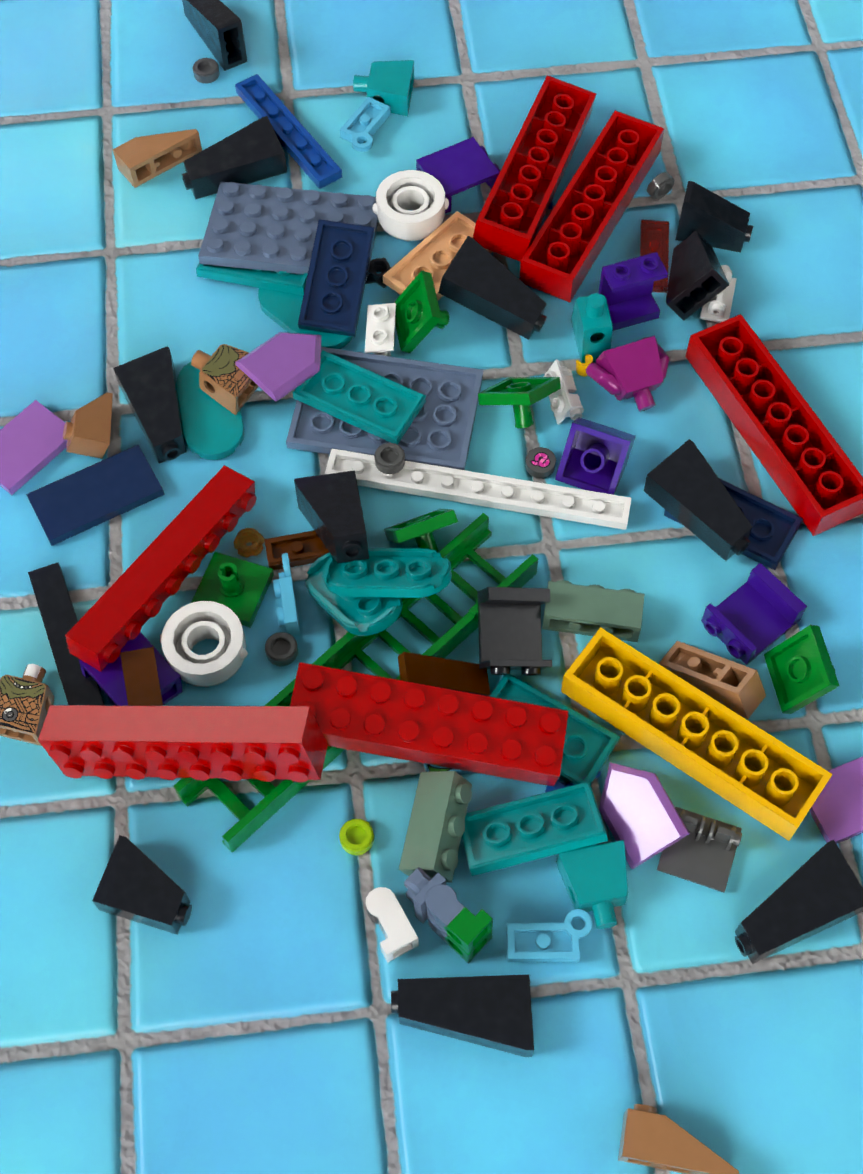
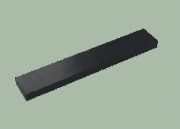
(58, 620)

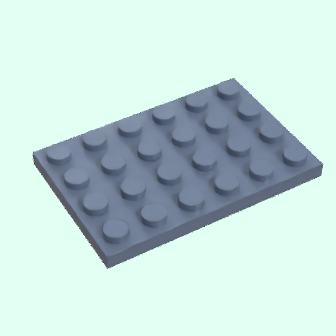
(275, 225)
(437, 434)

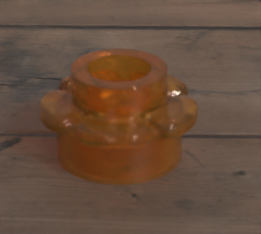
(246, 536)

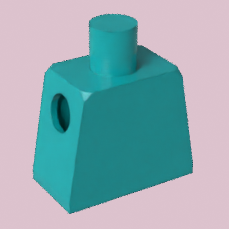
(389, 83)
(589, 318)
(596, 879)

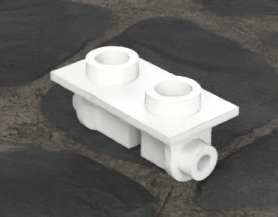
(719, 307)
(380, 329)
(561, 401)

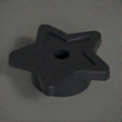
(377, 265)

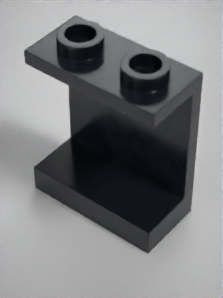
(511, 630)

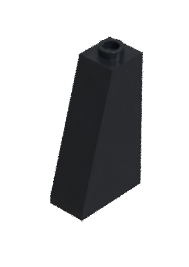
(218, 29)
(239, 158)
(492, 290)
(153, 398)
(698, 500)
(335, 513)
(805, 904)
(470, 1009)

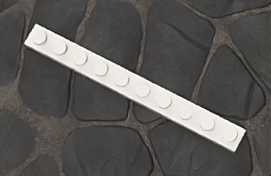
(487, 490)

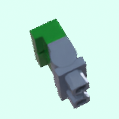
(447, 916)

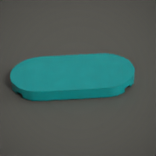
(285, 311)
(206, 424)
(389, 574)
(355, 614)

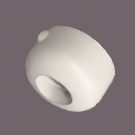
(411, 191)
(200, 622)

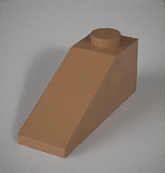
(154, 154)
(720, 678)
(663, 1144)

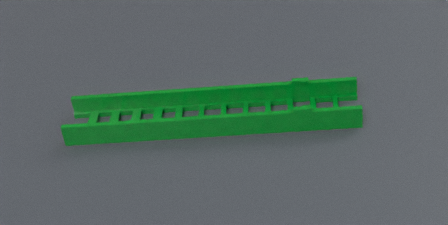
(346, 650)

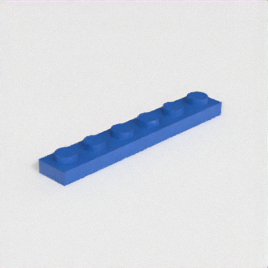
(290, 131)

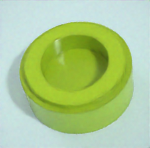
(356, 836)

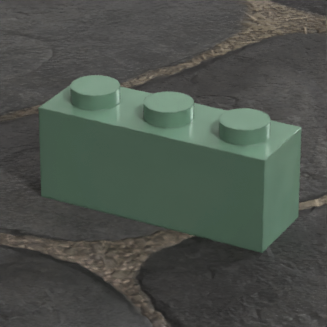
(587, 608)
(436, 824)

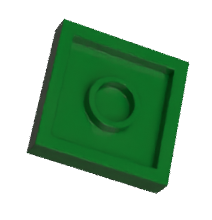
(418, 312)
(520, 393)
(421, 528)
(236, 585)
(801, 669)

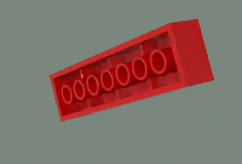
(534, 168)
(591, 206)
(777, 424)
(434, 724)
(185, 742)

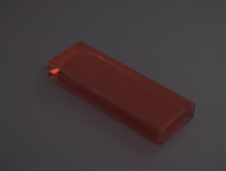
(655, 238)

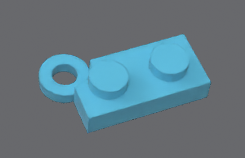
(365, 123)
(284, 589)
(547, 940)

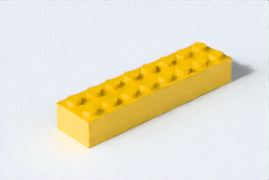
(695, 733)

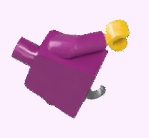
(629, 370)

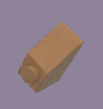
(90, 428)

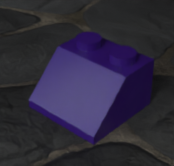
(594, 456)

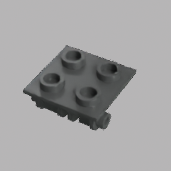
(704, 854)

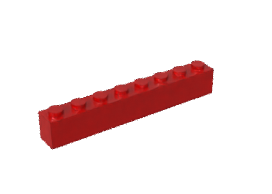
(161, 569)

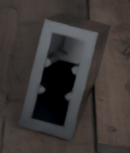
(714, 218)
(694, 276)
(141, 890)

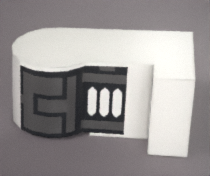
(387, 912)

